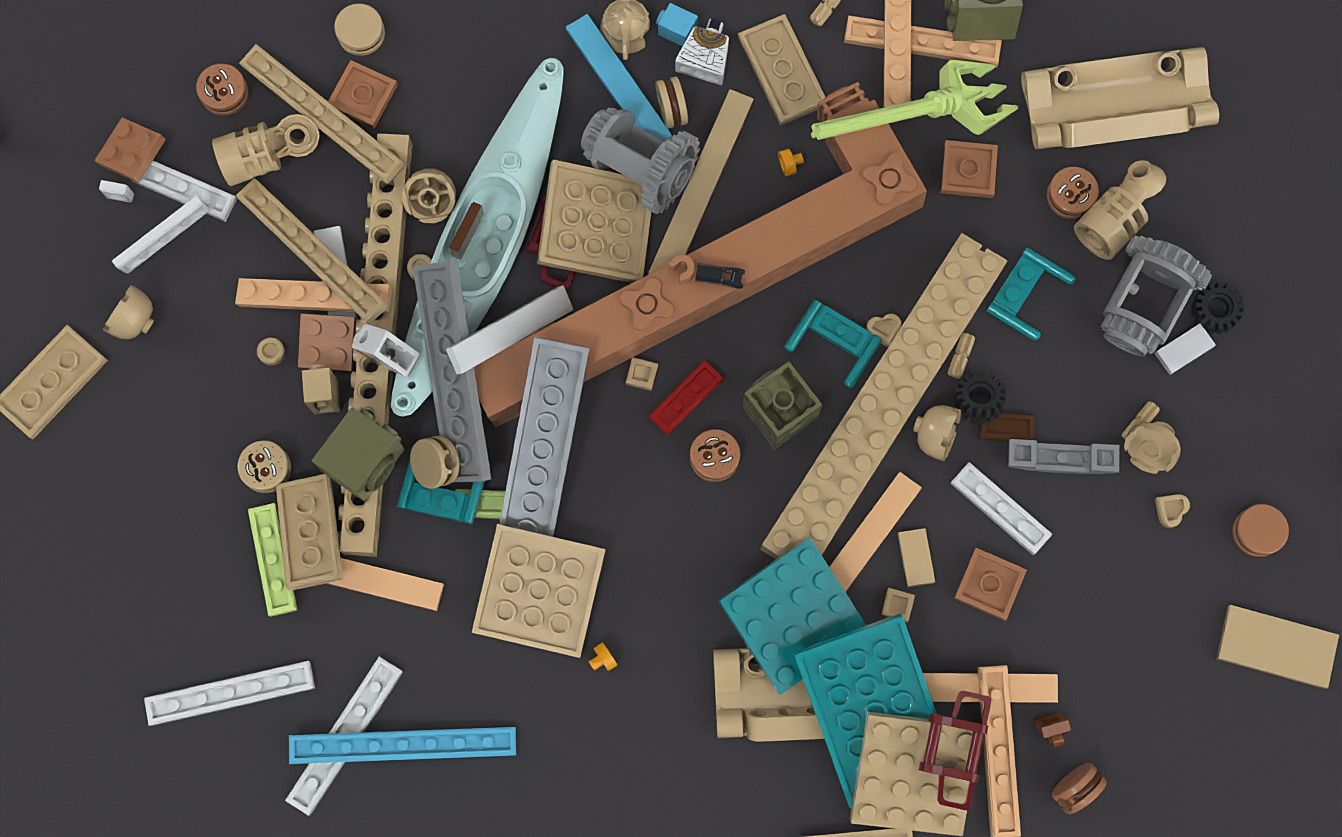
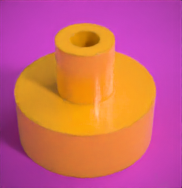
(788, 161)
(603, 658)

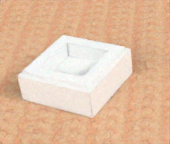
(116, 191)

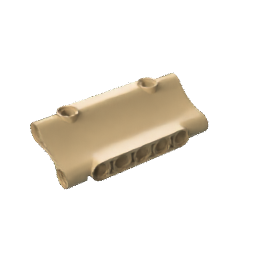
(1119, 99)
(753, 708)

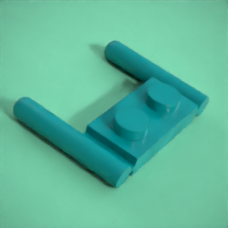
(1018, 287)
(841, 333)
(439, 501)

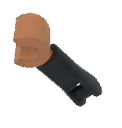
(706, 273)

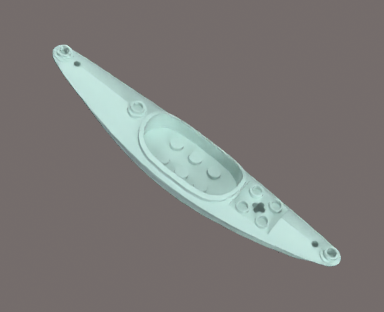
(508, 189)

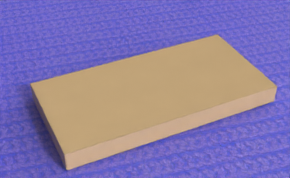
(782, 69)
(50, 381)
(308, 532)
(1277, 647)

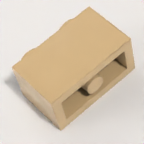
(321, 390)

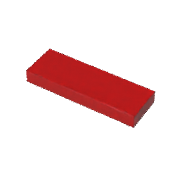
(686, 398)

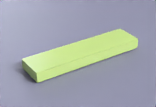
(268, 547)

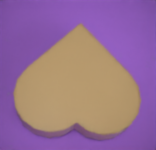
(884, 328)
(1171, 509)

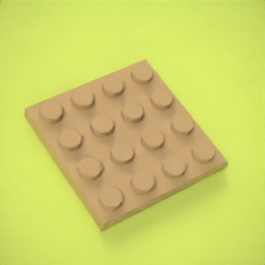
(594, 223)
(538, 590)
(894, 791)

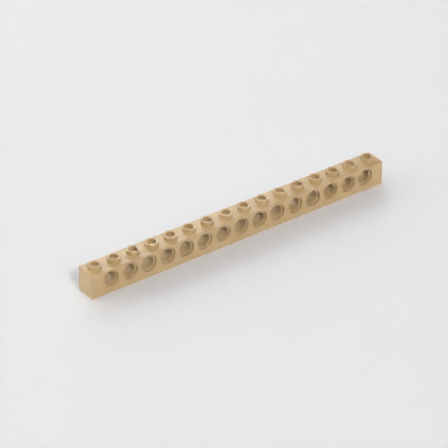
(366, 542)

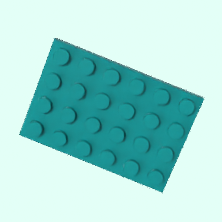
(857, 674)

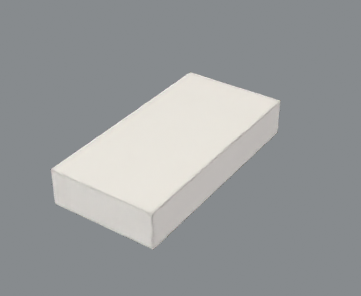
(1185, 349)

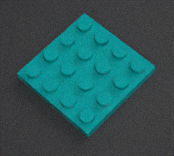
(788, 609)

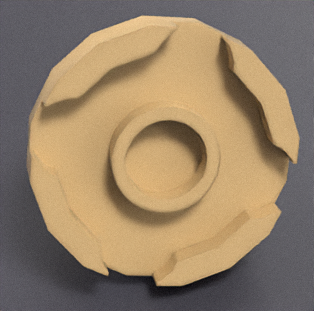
(1153, 447)

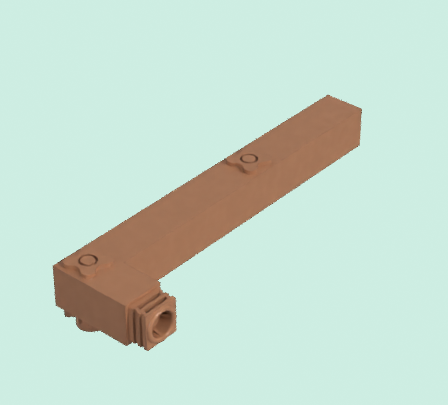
(871, 193)

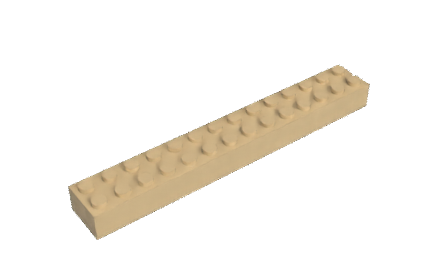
(887, 399)

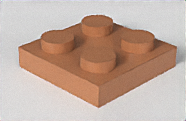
(363, 94)
(130, 150)
(969, 169)
(326, 341)
(990, 584)

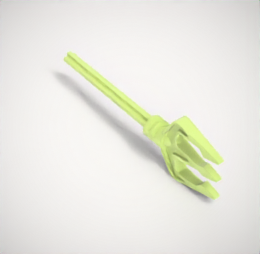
(951, 98)

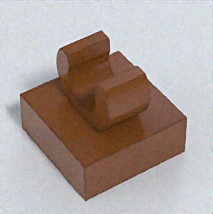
(1052, 728)

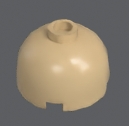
(429, 195)
(130, 315)
(937, 430)

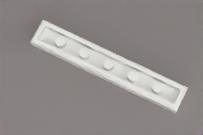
(509, 329)
(229, 693)
(353, 719)

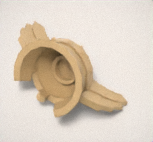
(625, 26)

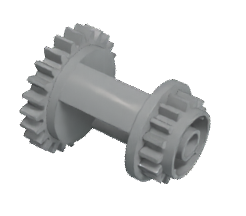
(656, 164)
(1166, 265)

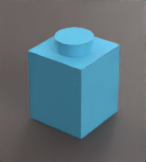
(676, 24)

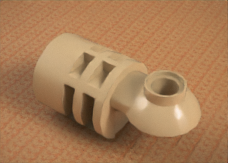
(259, 148)
(1119, 211)

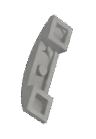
(1063, 458)

